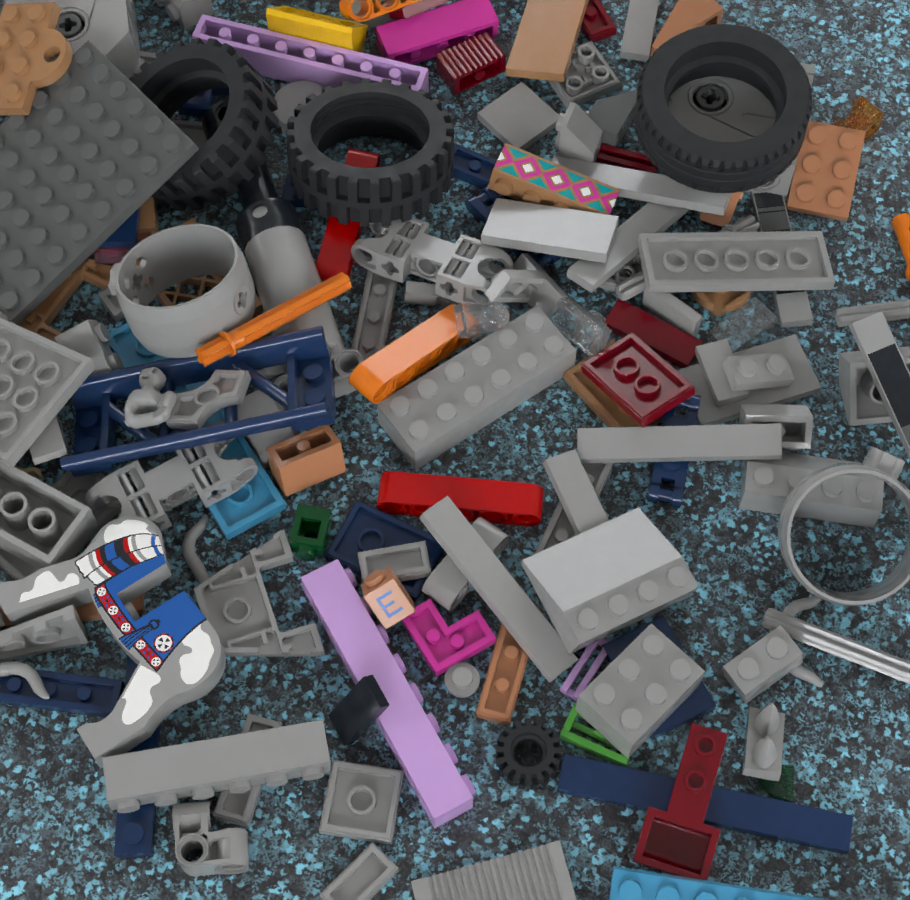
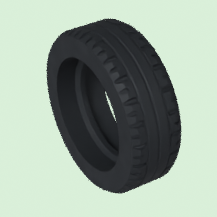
(735, 54)

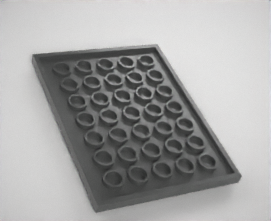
(76, 174)

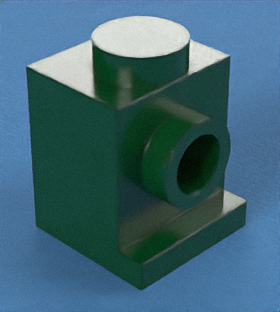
(310, 522)

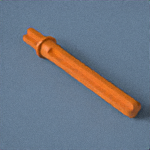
(265, 323)

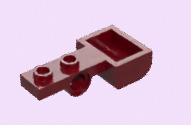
(678, 838)

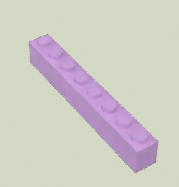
(298, 58)
(404, 723)

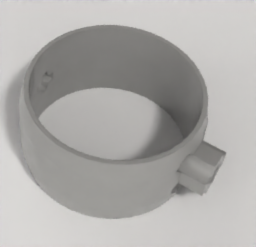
(172, 258)
(876, 463)

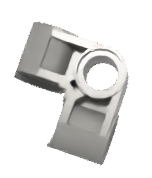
(223, 850)

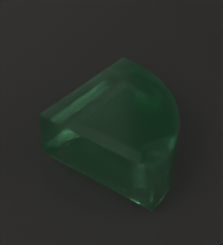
(782, 789)

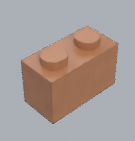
(306, 459)

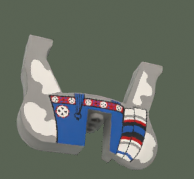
(172, 645)

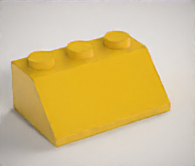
(317, 27)

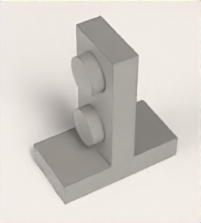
(527, 284)

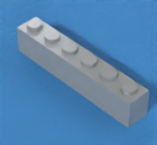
(216, 766)

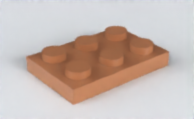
(826, 171)

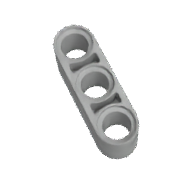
(447, 583)

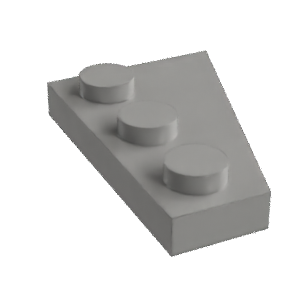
(43, 634)

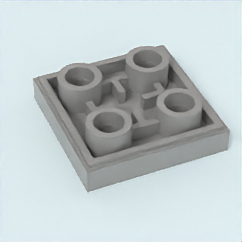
(586, 77)

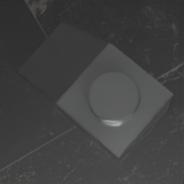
(614, 116)

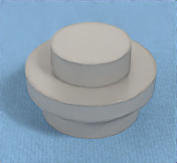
(462, 680)

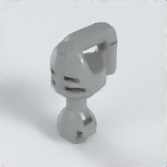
(147, 405)

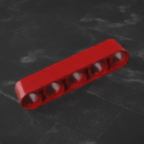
(338, 239)
(492, 499)

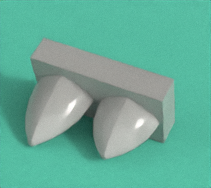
(764, 743)

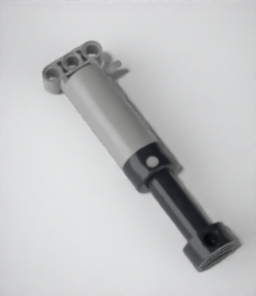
(282, 262)

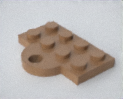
(26, 50)

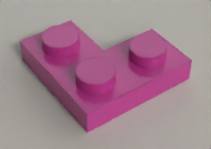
(447, 645)

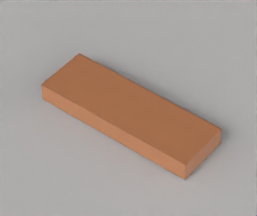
(502, 680)

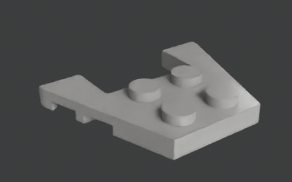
(241, 610)

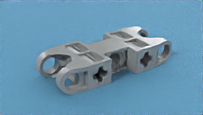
(431, 258)
(172, 483)

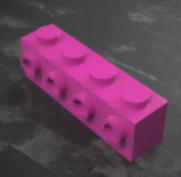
(434, 30)

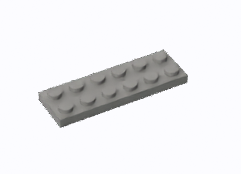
(735, 261)

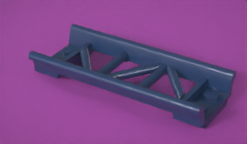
(308, 400)

